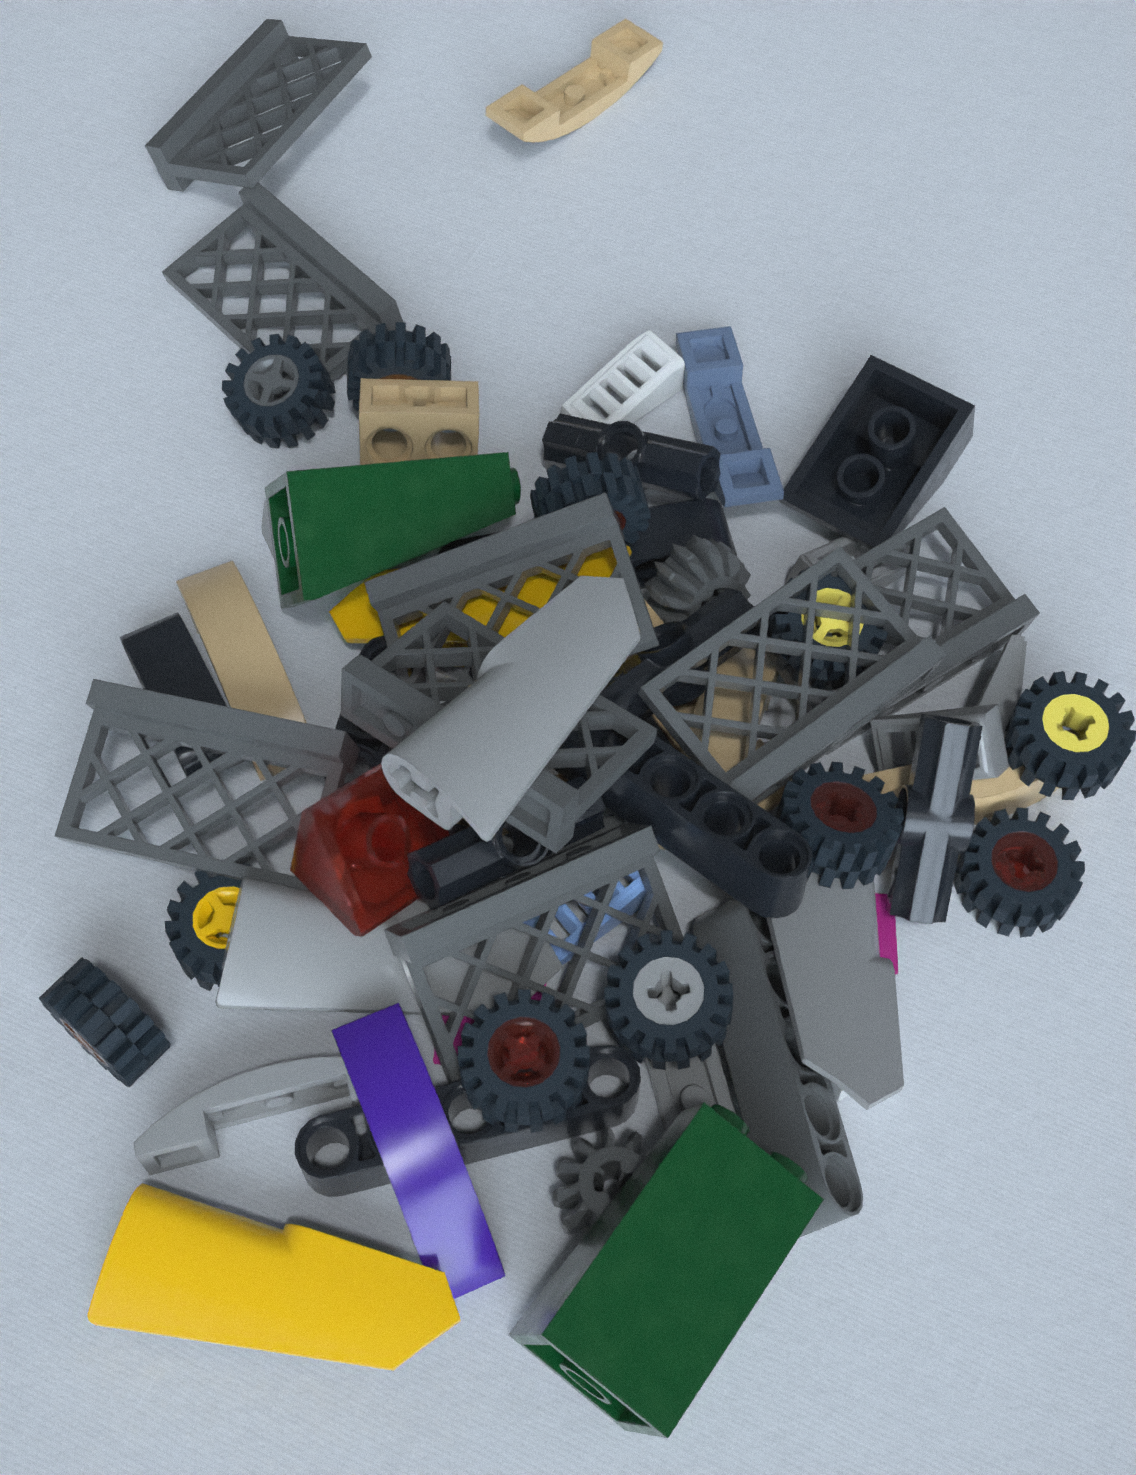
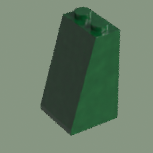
(366, 518)
(670, 1271)

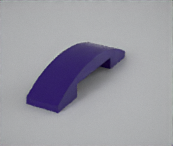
(418, 1149)

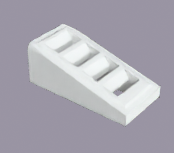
(644, 359)

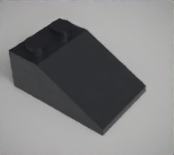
(880, 454)

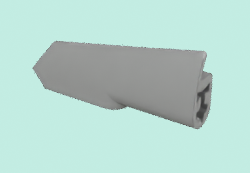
(526, 700)
(299, 957)
(841, 990)

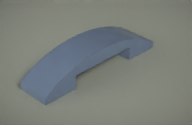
(724, 417)

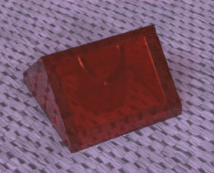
(356, 851)

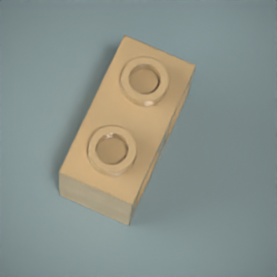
(419, 415)

